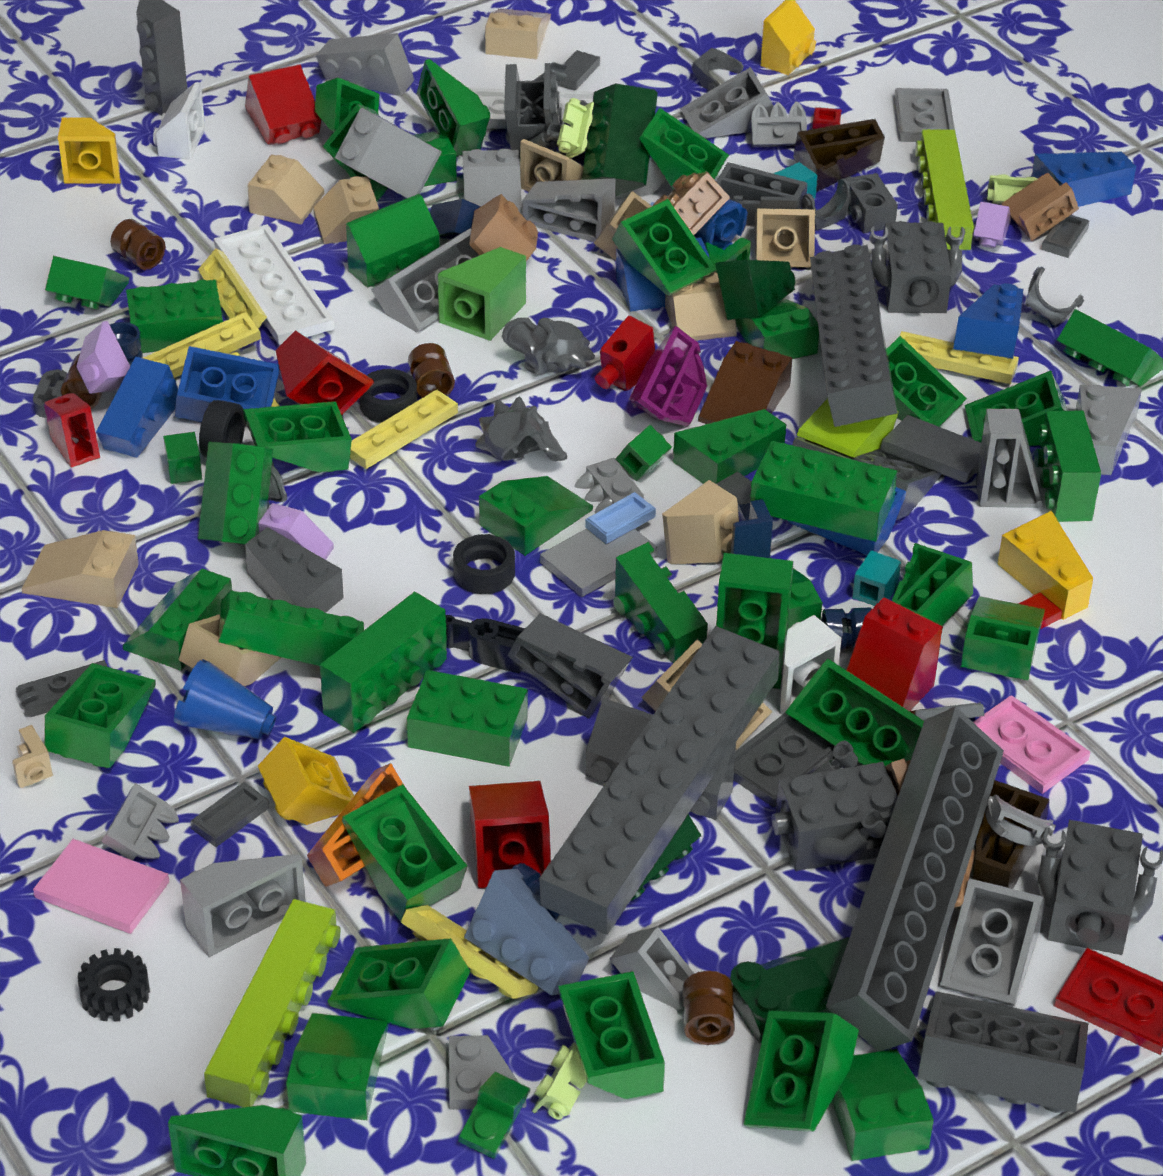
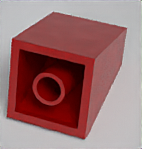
(282, 105)
(318, 375)
(897, 653)
(509, 827)

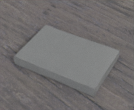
(922, 110)
(588, 562)

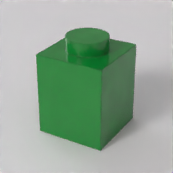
(643, 453)
(182, 457)

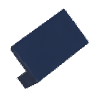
(453, 216)
(753, 531)

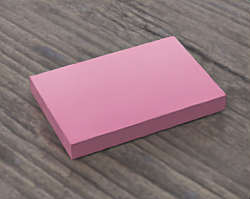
(1031, 744)
(101, 886)

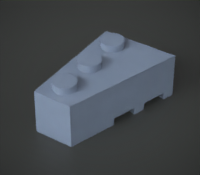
(524, 934)

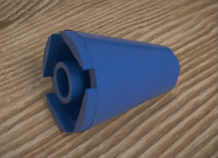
(724, 225)
(222, 704)

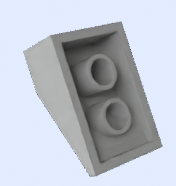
(727, 107)
(388, 154)
(491, 174)
(239, 898)
(993, 942)

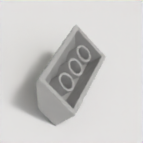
(413, 292)

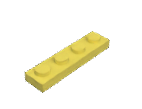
(232, 291)
(220, 338)
(943, 356)
(402, 428)
(432, 925)

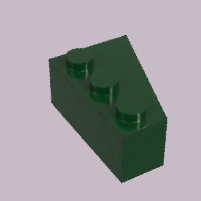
(753, 286)

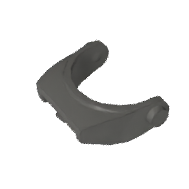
(713, 60)
(834, 210)
(1038, 304)

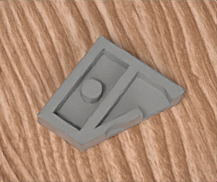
(470, 1065)

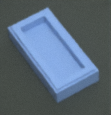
(620, 518)

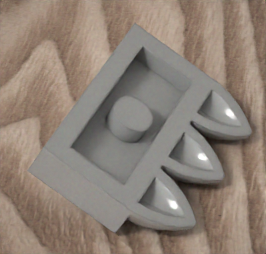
(778, 128)
(606, 483)
(140, 823)

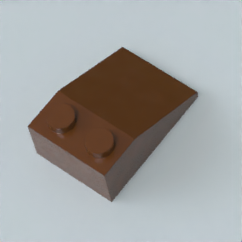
(747, 383)

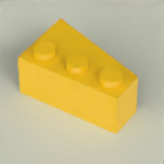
(1047, 563)

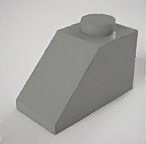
(656, 965)

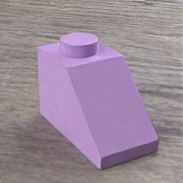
(992, 224)
(102, 360)
(297, 527)

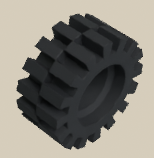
(117, 1001)

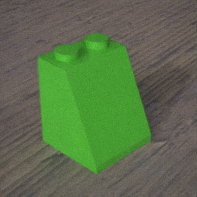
(483, 292)

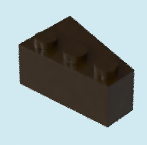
(839, 150)
(996, 857)

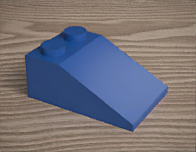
(223, 377)

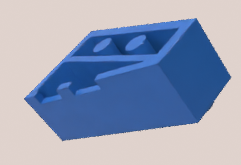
(1089, 174)
(991, 322)
(138, 408)

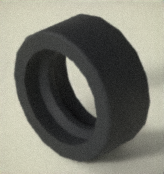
(388, 381)
(221, 423)
(481, 547)

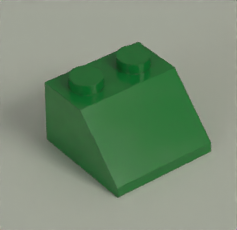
(339, 97)
(84, 282)

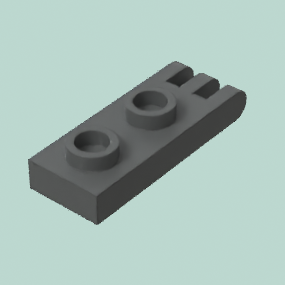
(42, 694)

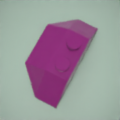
(672, 380)

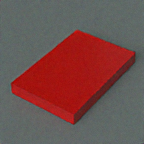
(1115, 999)

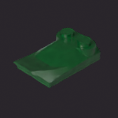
(786, 984)

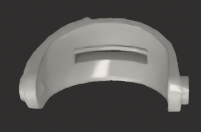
(997, 809)

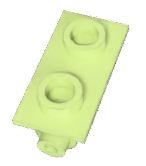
(573, 139)
(1003, 187)
(554, 1090)

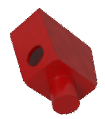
(626, 354)
(68, 419)

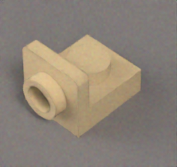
(34, 759)

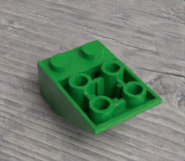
(1002, 638)

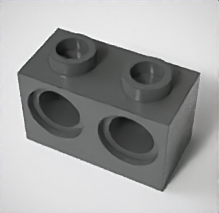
(871, 202)

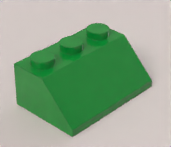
(390, 240)
(1109, 350)
(234, 491)
(165, 628)
(614, 1035)

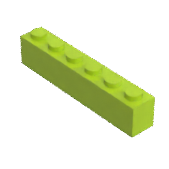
(944, 183)
(272, 1004)

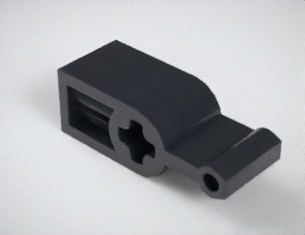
(485, 640)

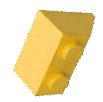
(786, 38)
(88, 152)
(304, 782)

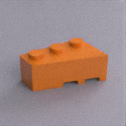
(335, 853)

